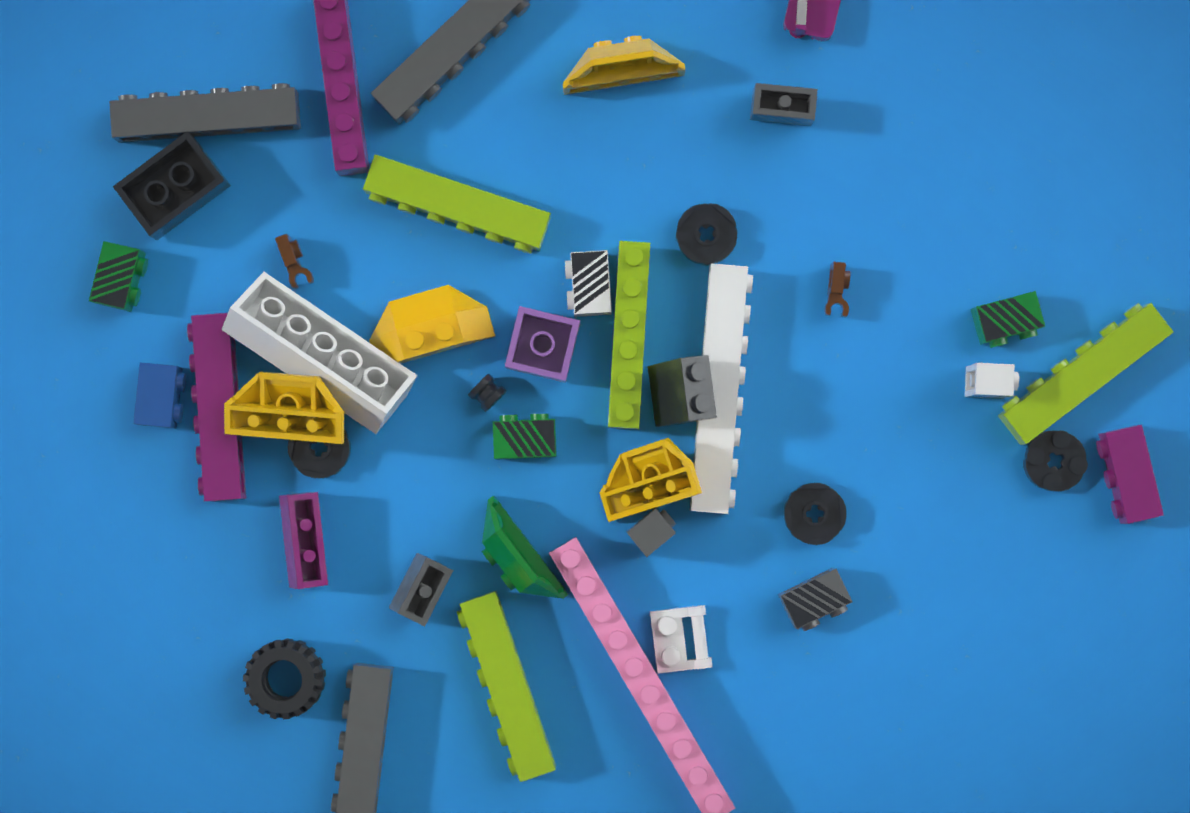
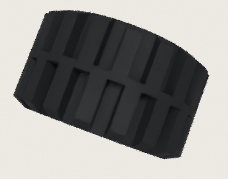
(260, 690)

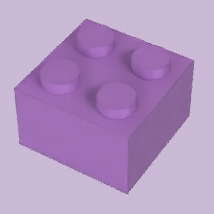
(542, 344)

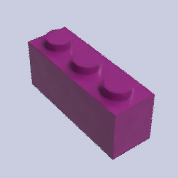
(1129, 474)
(303, 540)

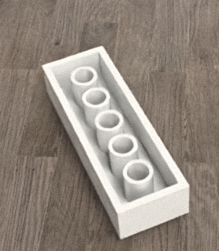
(311, 343)

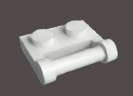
(670, 640)

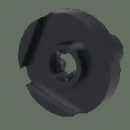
(706, 216)
(1072, 463)
(319, 467)
(827, 526)

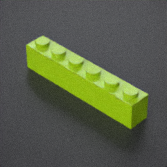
(456, 203)
(629, 335)
(1085, 373)
(507, 685)

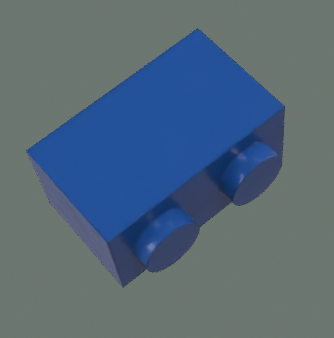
(159, 395)

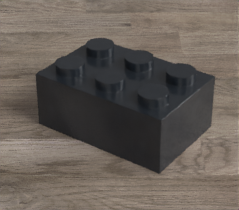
(171, 186)

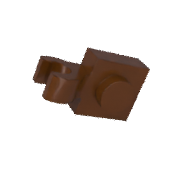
(290, 253)
(838, 280)

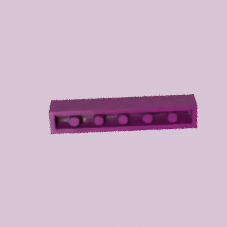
(341, 87)
(216, 383)

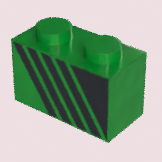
(118, 276)
(1007, 318)
(524, 437)

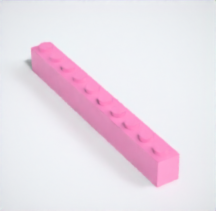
(641, 678)

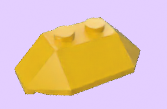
(622, 64)
(431, 324)
(285, 409)
(648, 479)

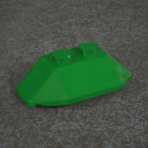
(516, 556)

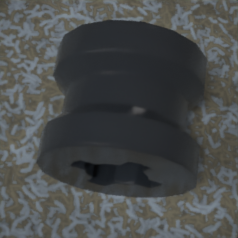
(487, 392)

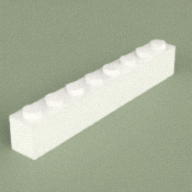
(724, 345)

